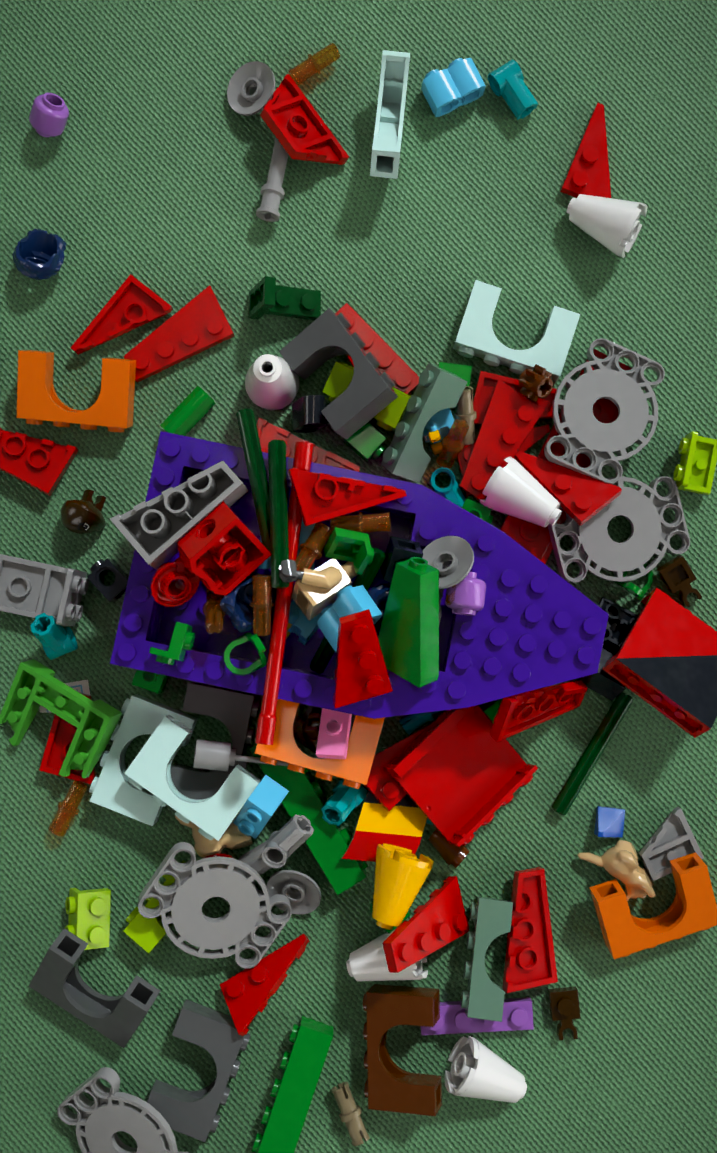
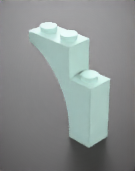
(390, 114)

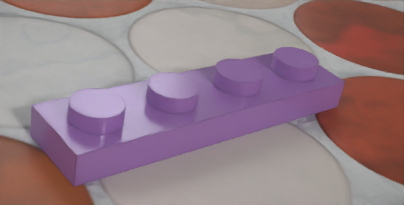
(453, 1020)

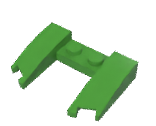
(94, 720)

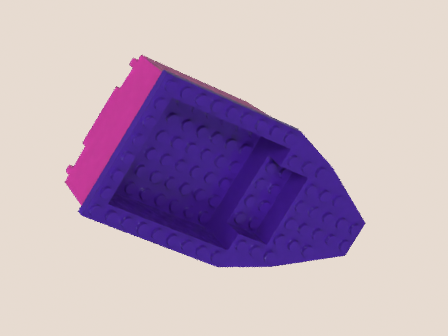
(524, 639)

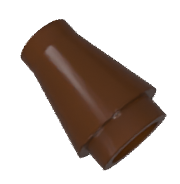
(450, 853)

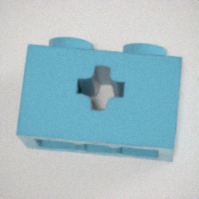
(260, 807)

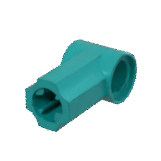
(509, 83)
(452, 492)
(54, 638)
(342, 803)

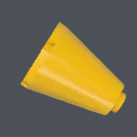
(397, 883)

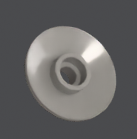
(251, 88)
(451, 557)
(298, 887)

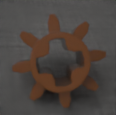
(535, 383)

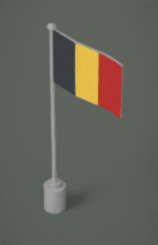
(375, 825)

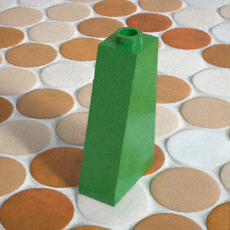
(412, 623)

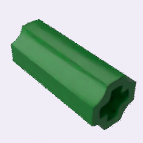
(188, 412)

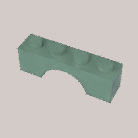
(435, 392)
(484, 997)

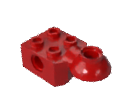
(217, 552)

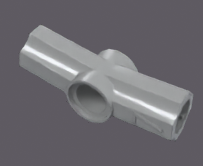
(279, 846)

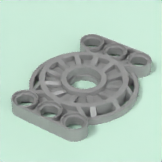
(599, 439)
(648, 531)
(210, 878)
(114, 1112)

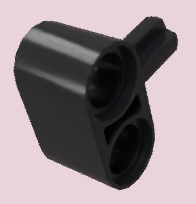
(308, 415)

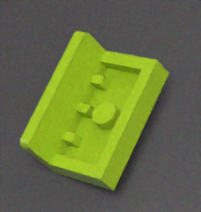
(696, 464)
(89, 916)

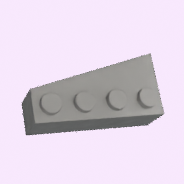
(164, 520)

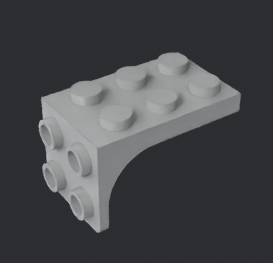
(40, 588)

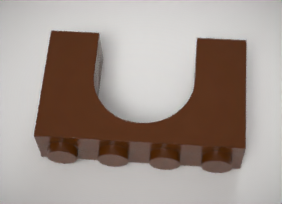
(387, 1084)

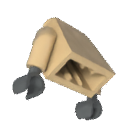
(318, 586)

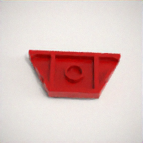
(300, 126)

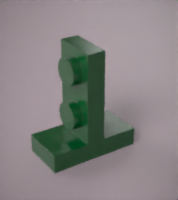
(283, 301)

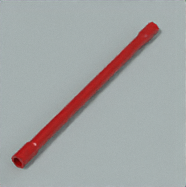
(267, 716)

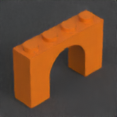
(40, 403)
(353, 769)
(691, 911)

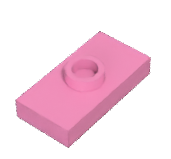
(333, 734)

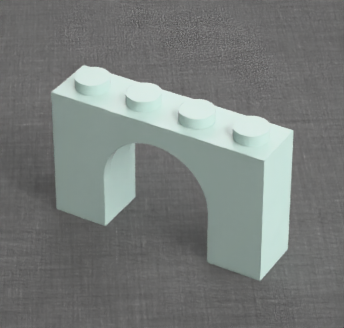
(478, 338)
(153, 772)
(112, 785)

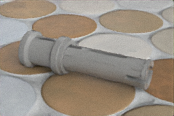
(272, 191)

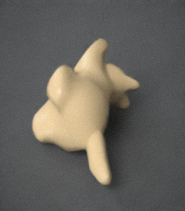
(231, 839)
(623, 864)

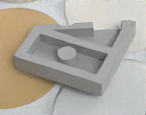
(669, 842)

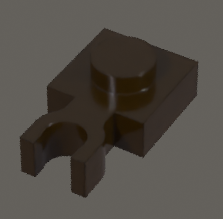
(677, 577)
(564, 1008)

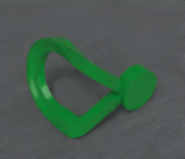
(635, 590)
(261, 662)

